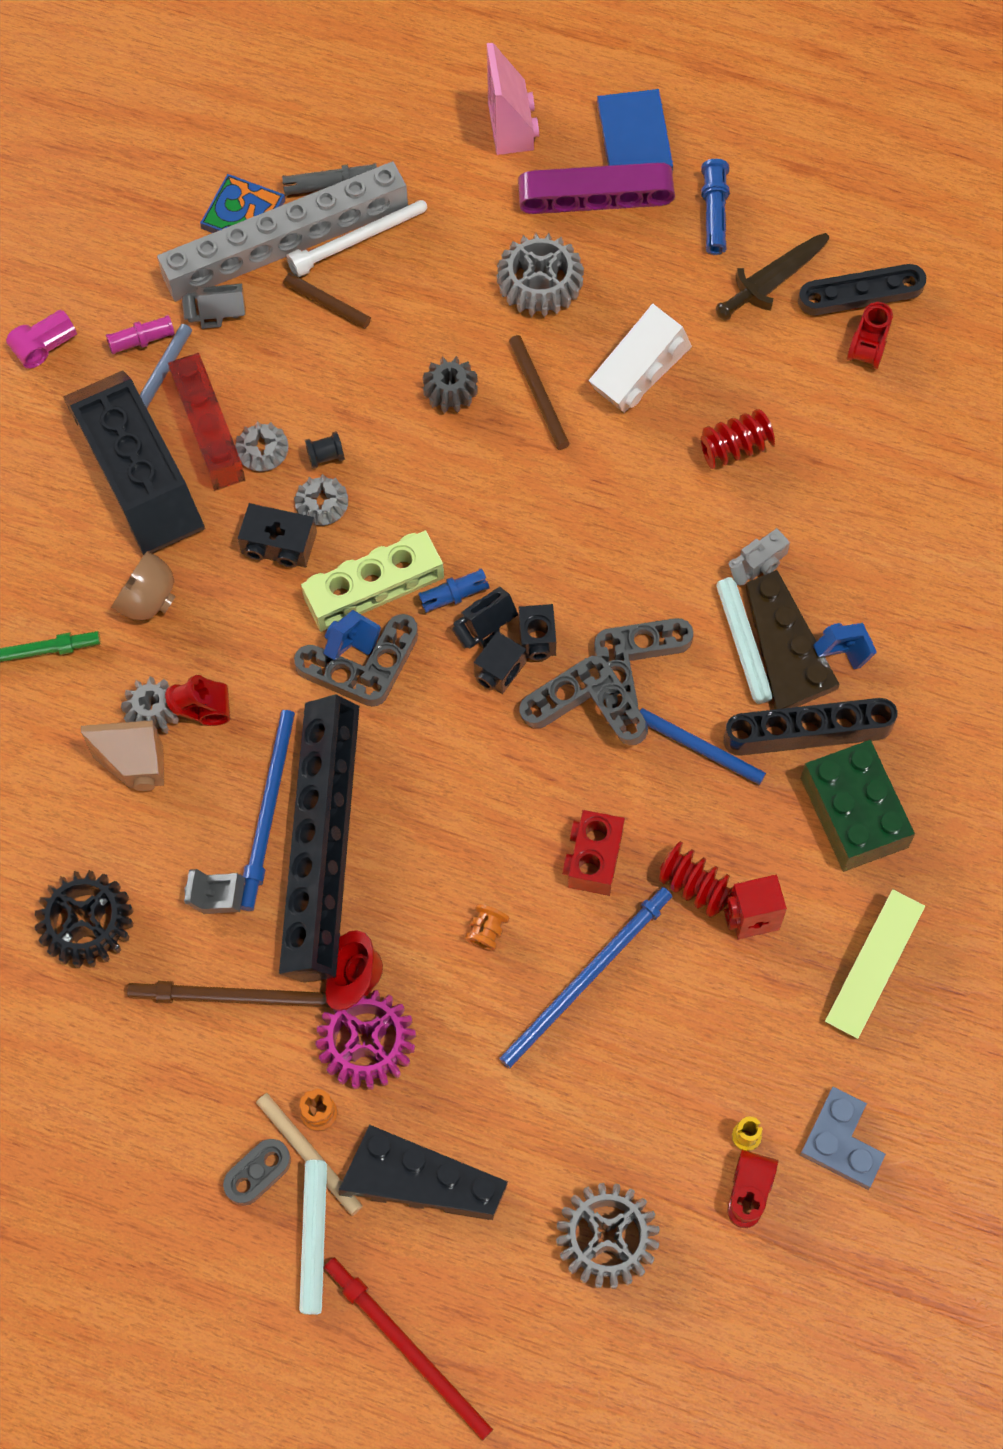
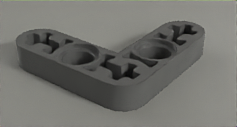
(628, 651)
(371, 672)
(596, 689)

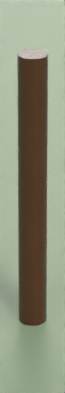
(539, 392)

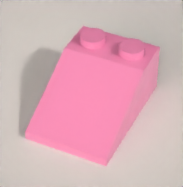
(509, 105)

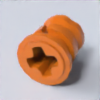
(486, 927)
(320, 1121)

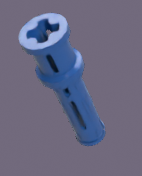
(715, 194)

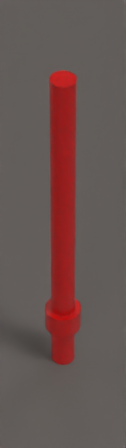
(356, 1292)

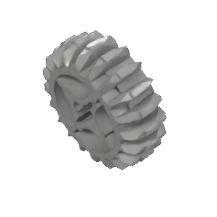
(539, 286)
(596, 1221)

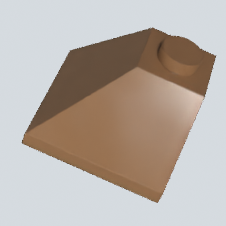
(129, 752)

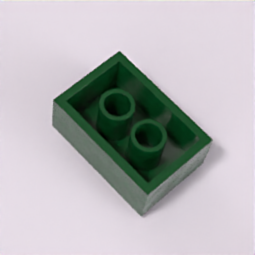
(857, 805)

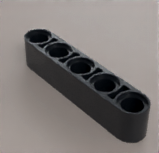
(823, 716)

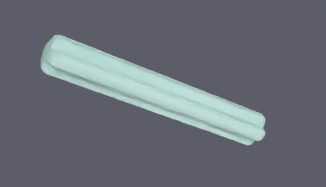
(744, 640)
(313, 1237)

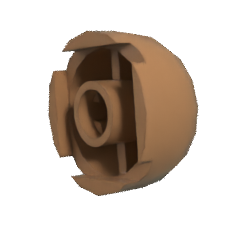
(146, 590)

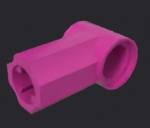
(34, 343)

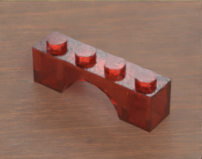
(206, 421)

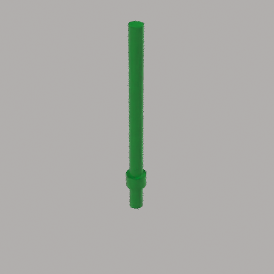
(63, 643)

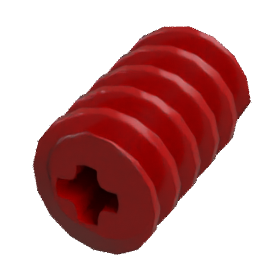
(736, 436)
(695, 880)

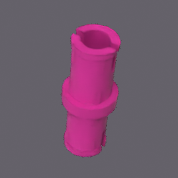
(140, 334)

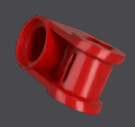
(870, 339)
(200, 700)
(752, 1183)

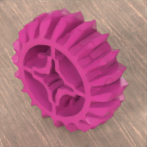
(354, 1051)

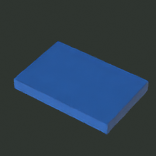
(634, 128)

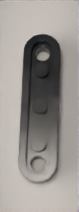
(861, 289)

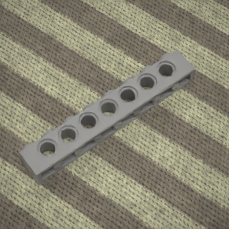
(283, 230)

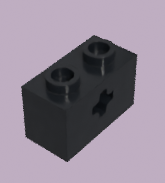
(277, 536)

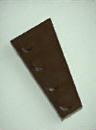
(787, 645)

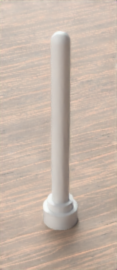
(302, 261)

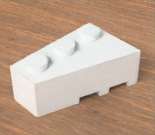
(641, 359)

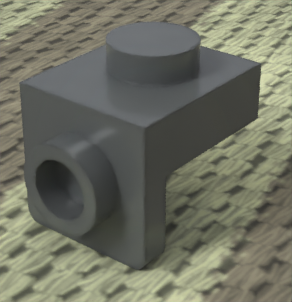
(214, 892)

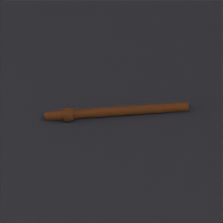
(167, 992)

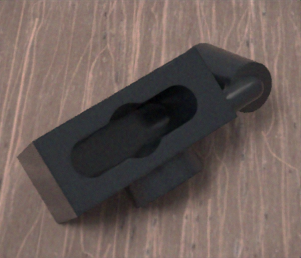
(484, 618)

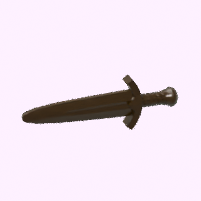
(770, 277)

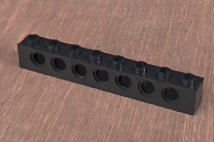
(319, 840)

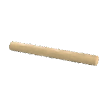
(305, 1149)

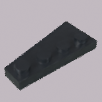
(414, 1175)

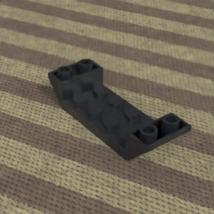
(135, 462)

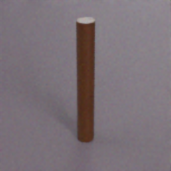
(327, 300)

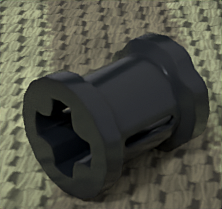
(324, 450)

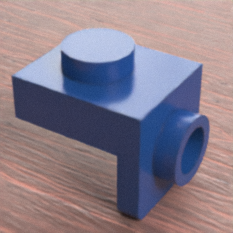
(351, 631)
(847, 639)

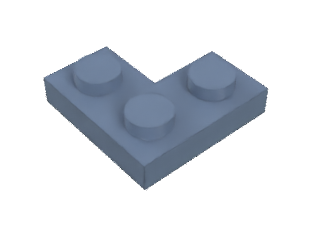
(833, 1145)

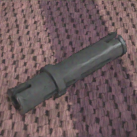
(319, 180)

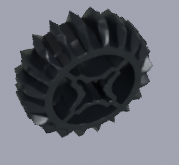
(74, 930)

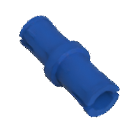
(453, 590)

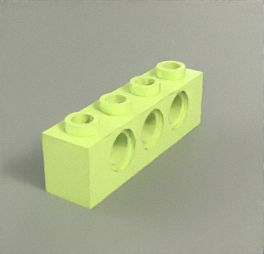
(363, 595)

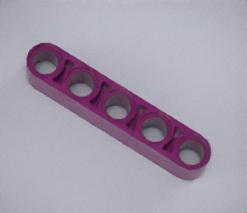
(596, 188)

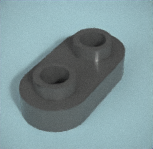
(254, 1169)

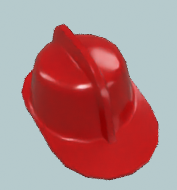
(357, 971)

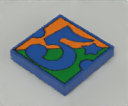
(237, 202)

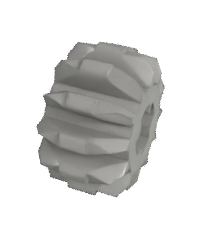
(140, 701)

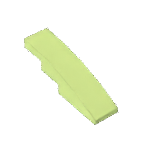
(875, 963)

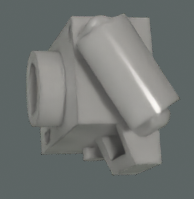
(759, 557)

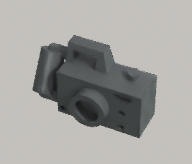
(214, 303)

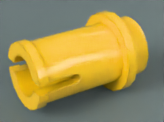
(744, 1141)

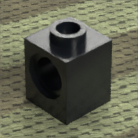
(538, 619)
(499, 663)

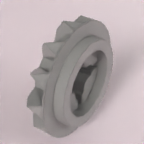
(274, 452)
(333, 507)

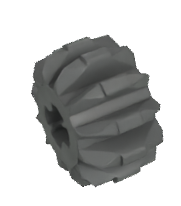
(450, 384)

